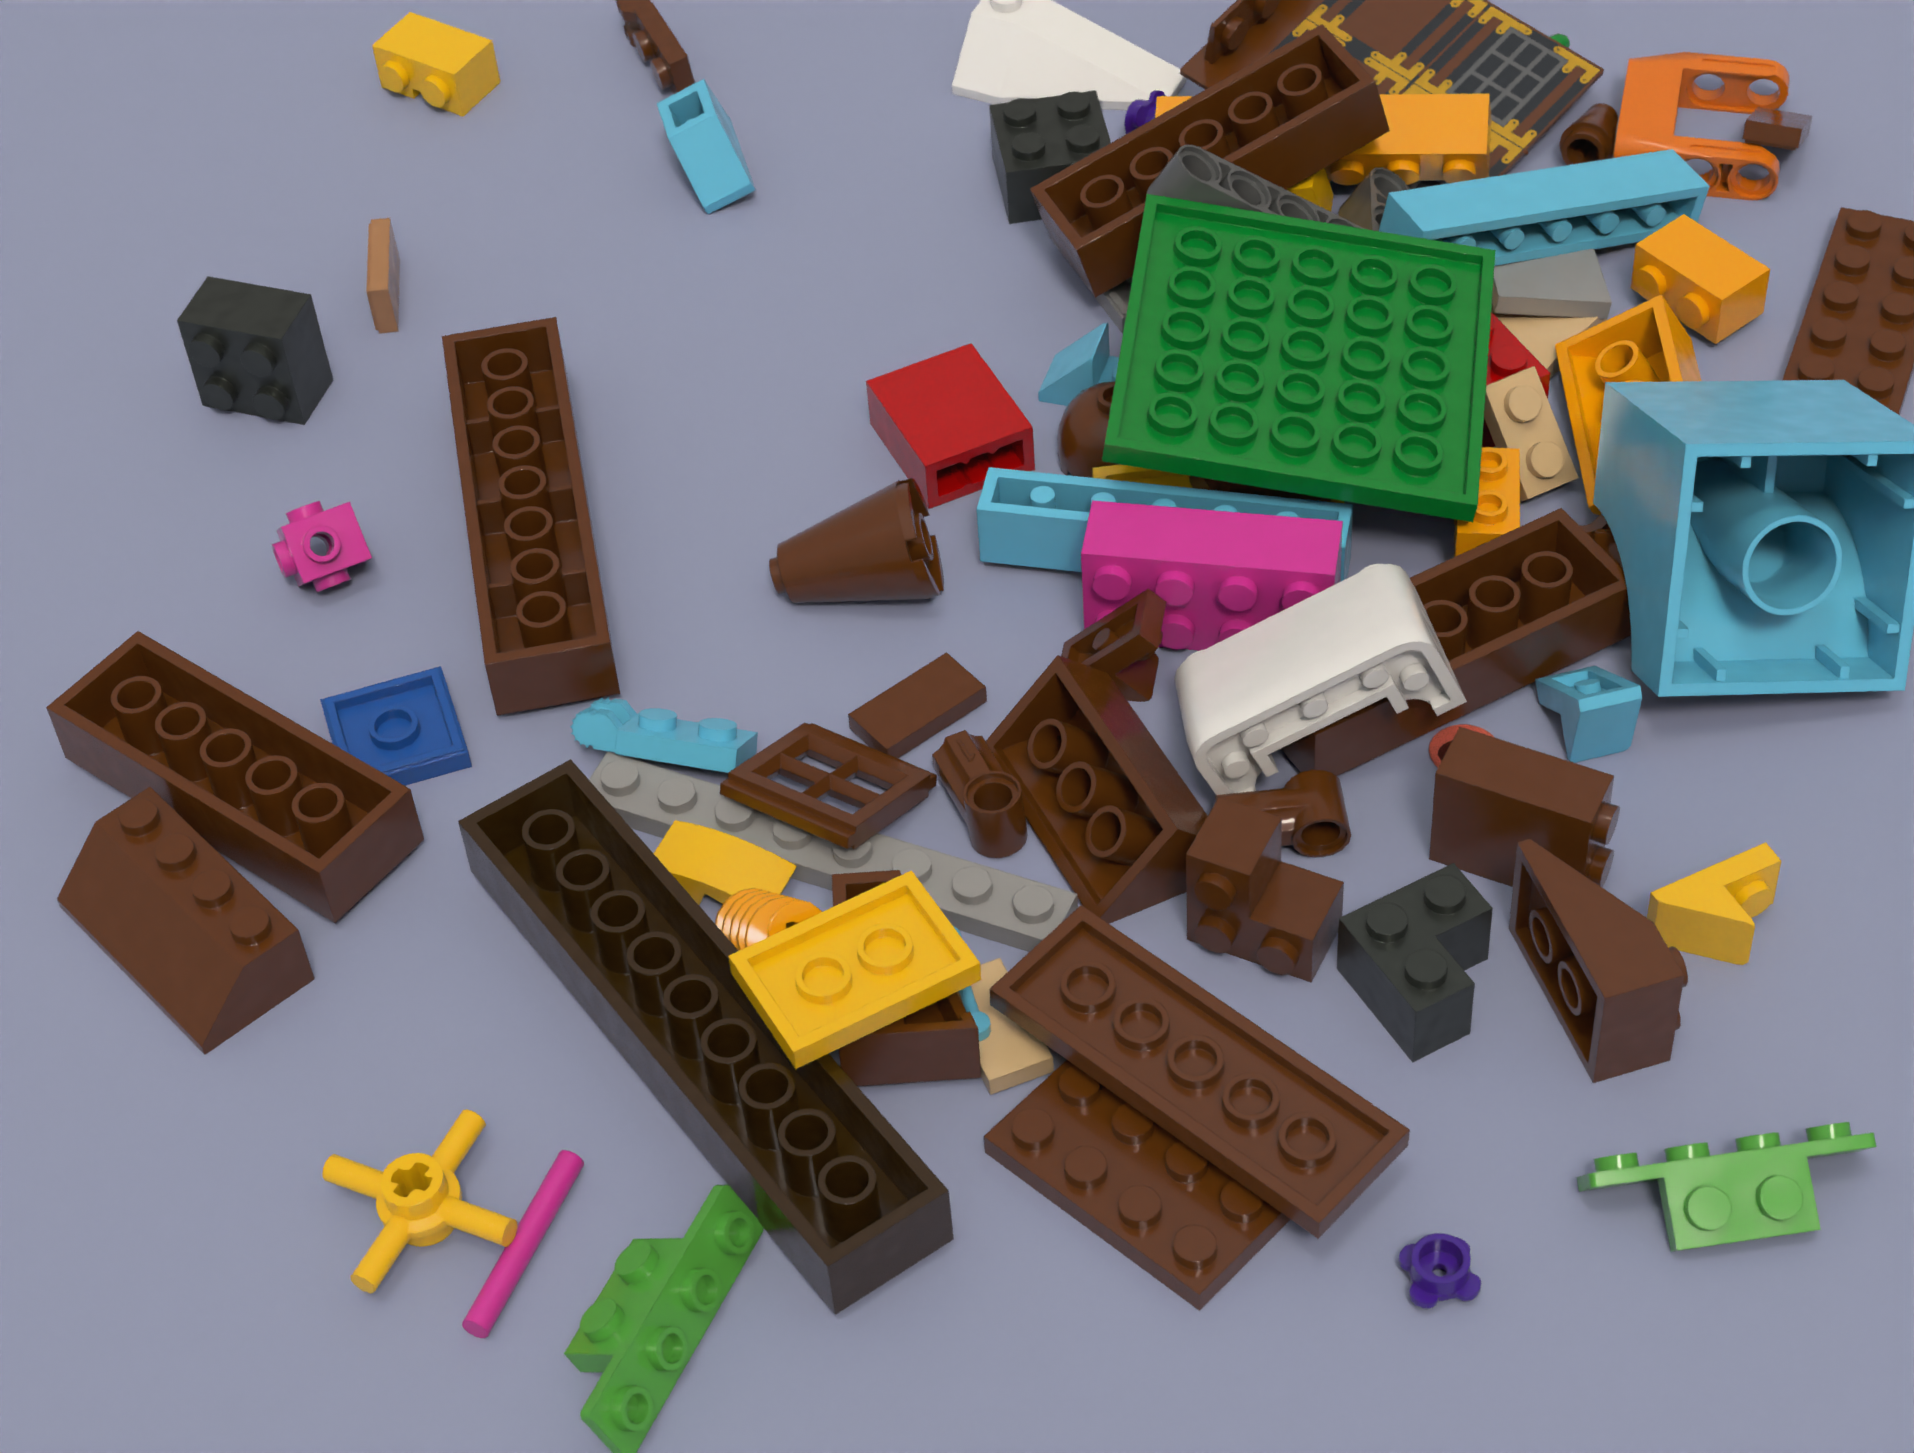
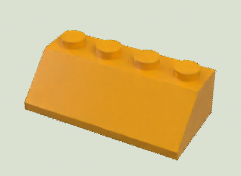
(1630, 347)

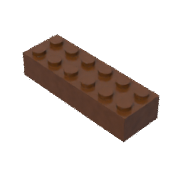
(1271, 118)
(1503, 621)
(238, 774)

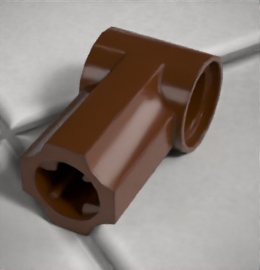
(983, 794)
(1310, 812)

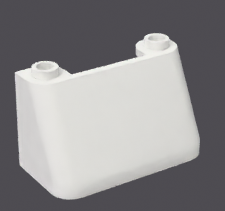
(1308, 671)

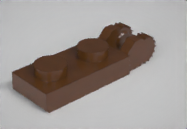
(656, 44)

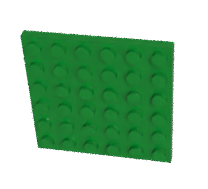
(1304, 358)

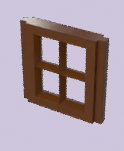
(753, 787)

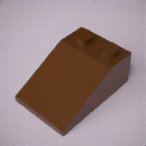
(1597, 965)

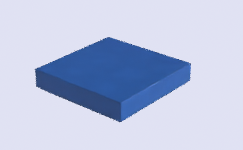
(400, 727)

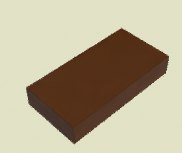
(1777, 128)
(918, 707)

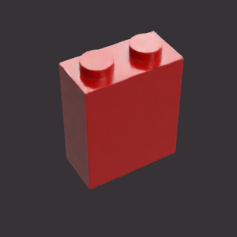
(949, 423)

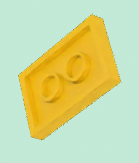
(854, 969)

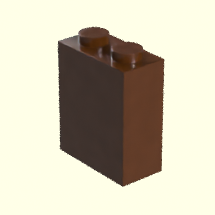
(1505, 794)

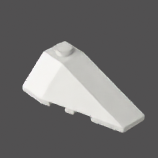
(1048, 50)

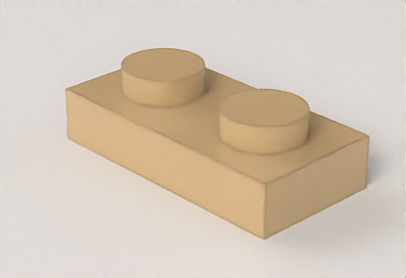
(1523, 419)

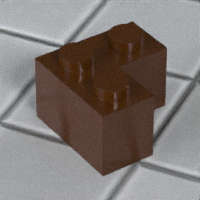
(1251, 900)

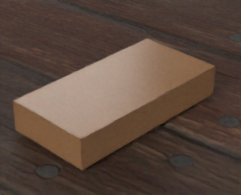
(383, 275)

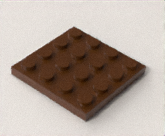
(1133, 1184)

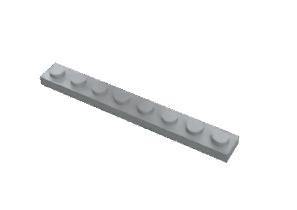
(968, 893)

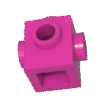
(342, 540)

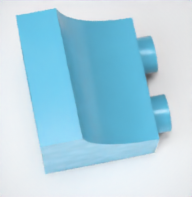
(1761, 534)

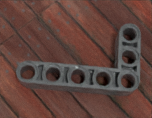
(1206, 178)

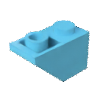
(706, 146)

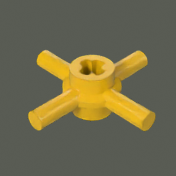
(419, 1200)

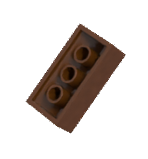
(1099, 790)
(182, 922)

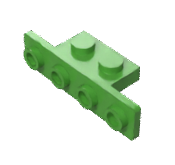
(1733, 1195)
(656, 1316)

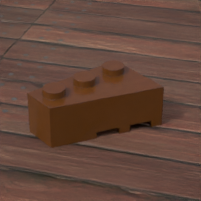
(922, 1047)

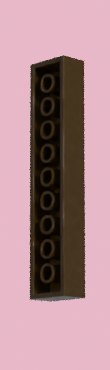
(658, 982)

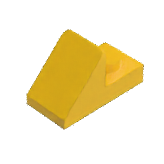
(1714, 907)

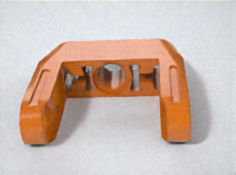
(1666, 81)

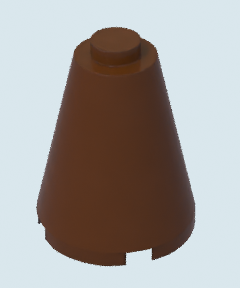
(864, 552)

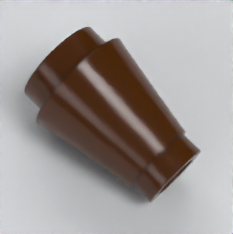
(1590, 136)

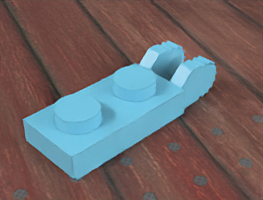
(662, 737)

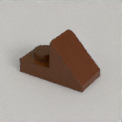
(1124, 645)

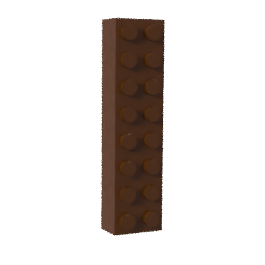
(528, 518)

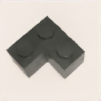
(1412, 955)

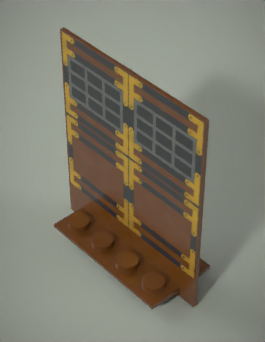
(1419, 51)

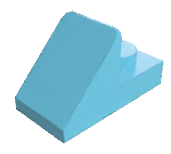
(1079, 367)
(1594, 708)

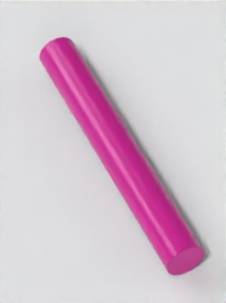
(518, 1254)

